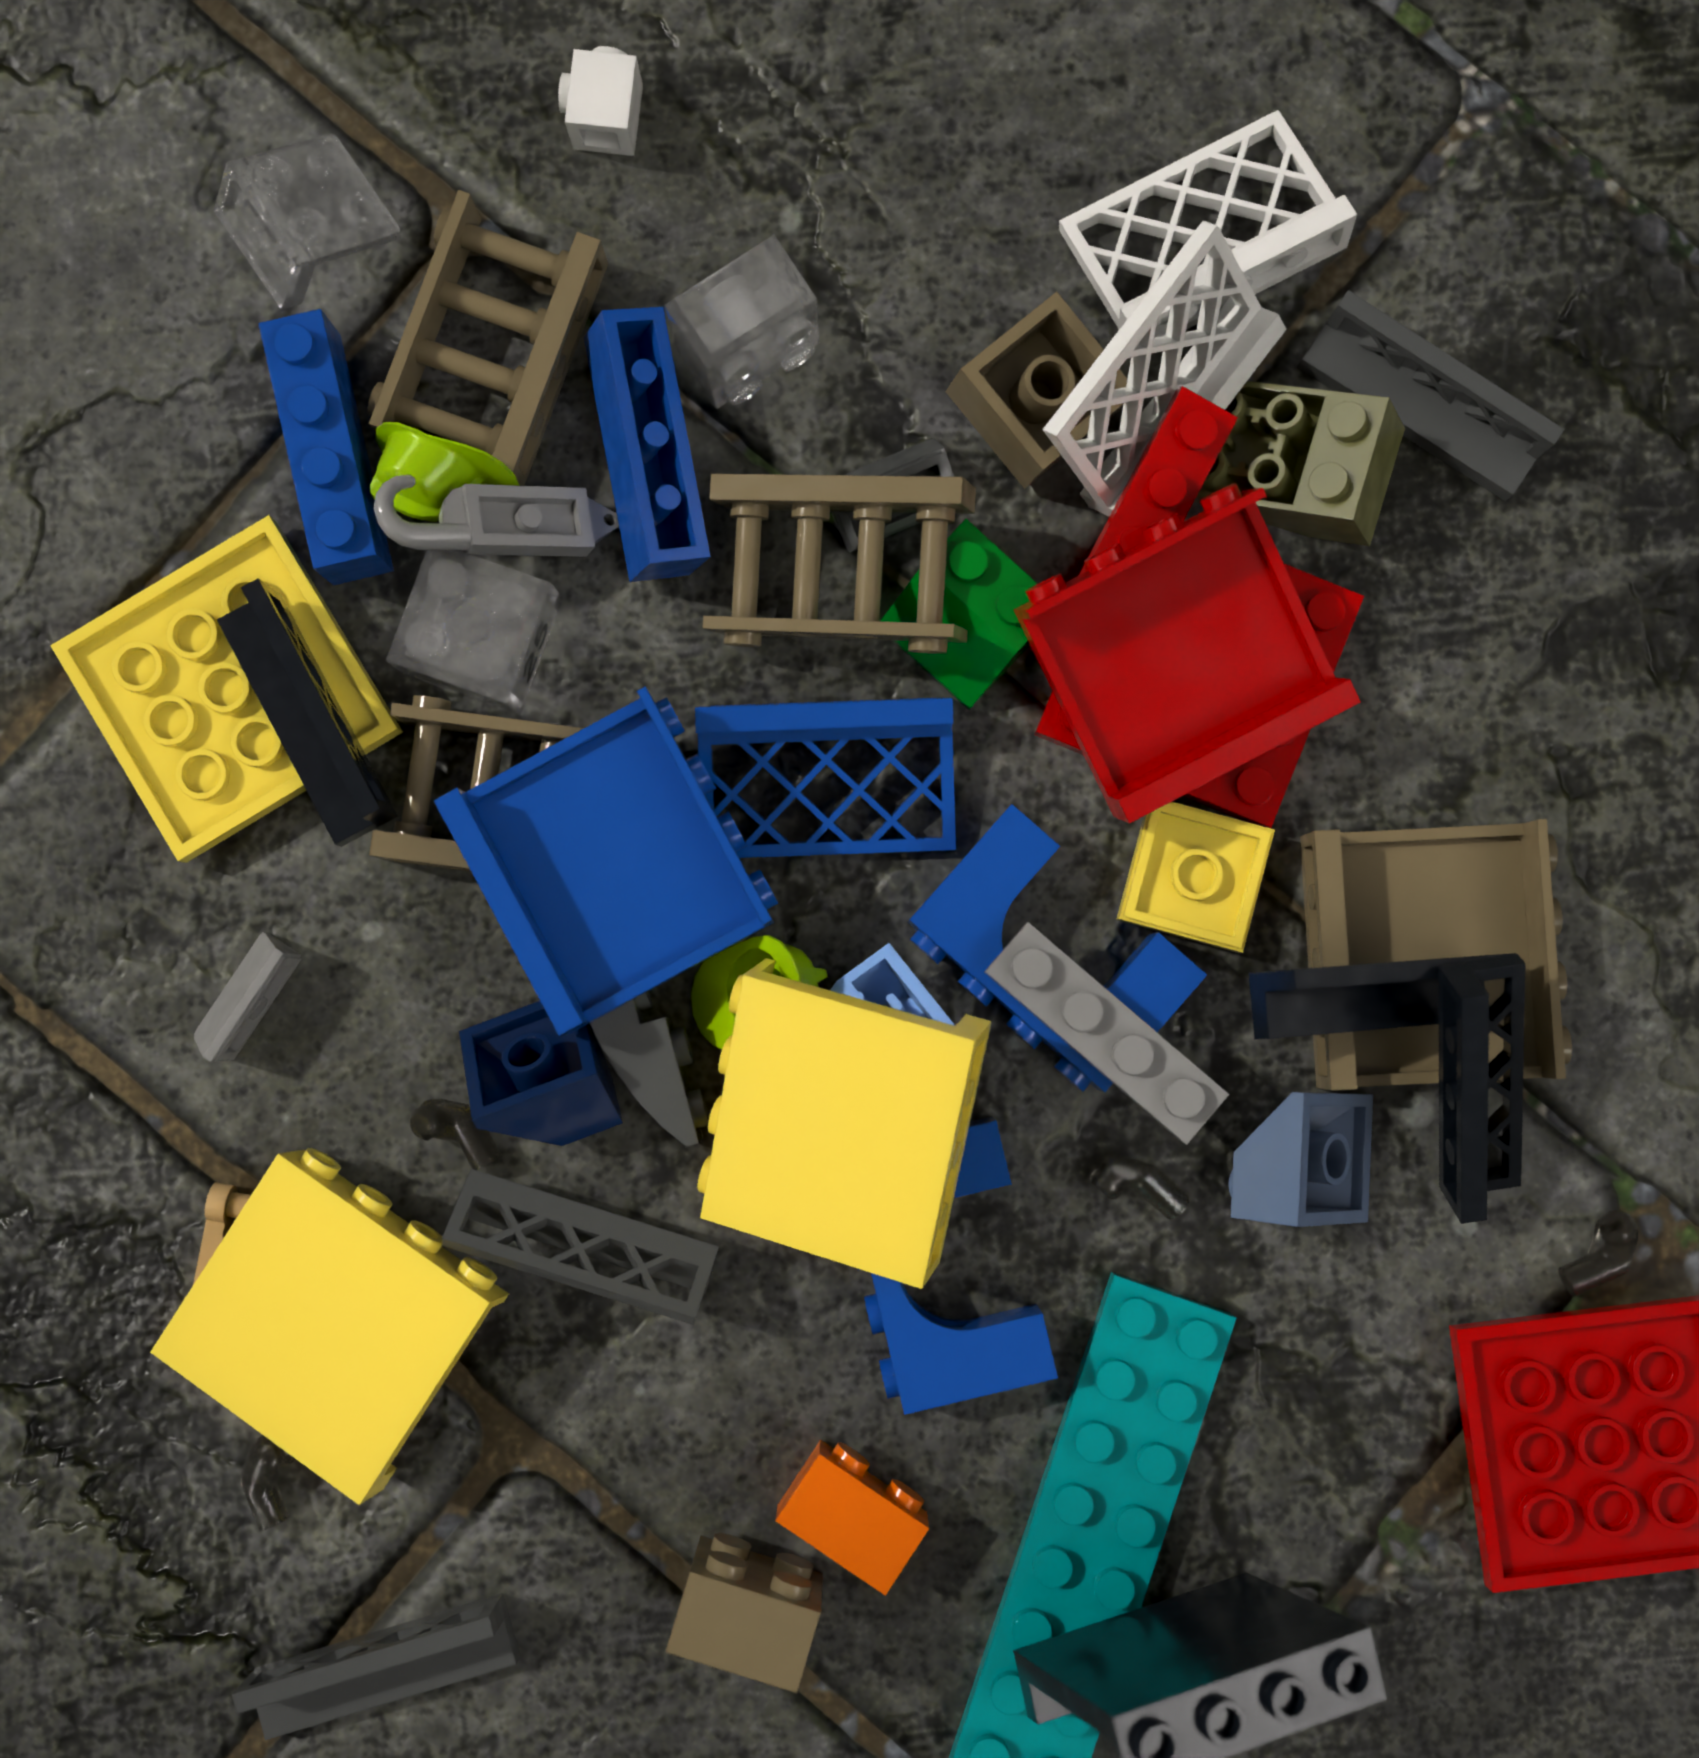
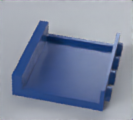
(608, 863)

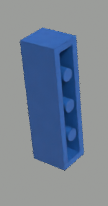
(646, 443)
(325, 446)

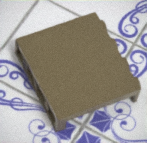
(1435, 899)

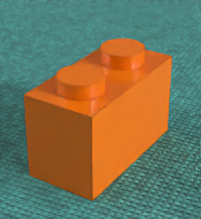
(854, 1515)

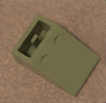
(1314, 454)

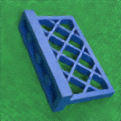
(828, 722)

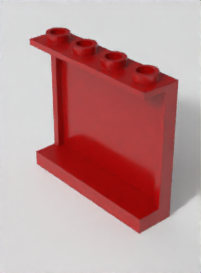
(1182, 654)

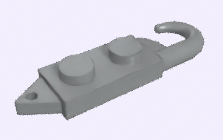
(501, 520)

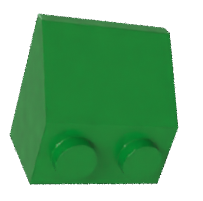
(980, 597)

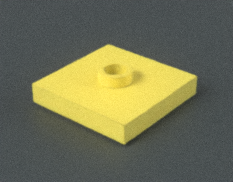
(1196, 875)

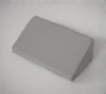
(245, 998)

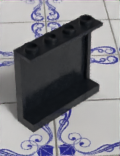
(1205, 1671)

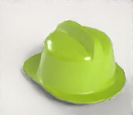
(436, 466)
(719, 973)

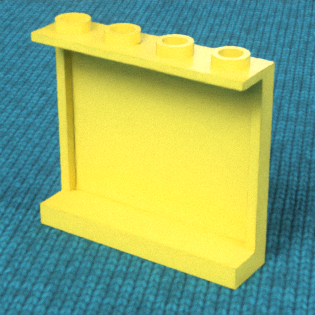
(840, 1125)
(328, 1321)

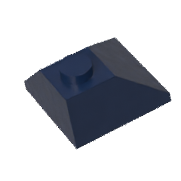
(535, 1082)

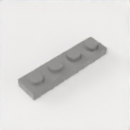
(1106, 1033)

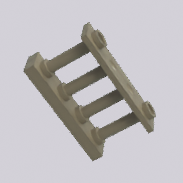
(552, 332)
(872, 504)
(412, 837)

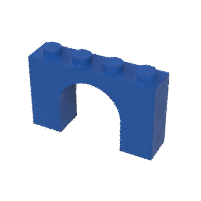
(966, 926)
(958, 1360)

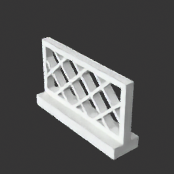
(1264, 260)
(1221, 360)

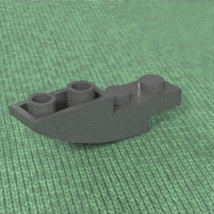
(652, 1067)

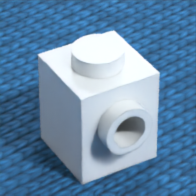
(602, 100)

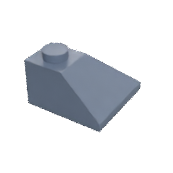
(1306, 1162)

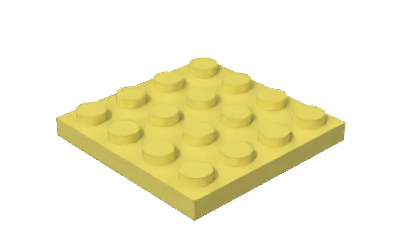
(182, 705)

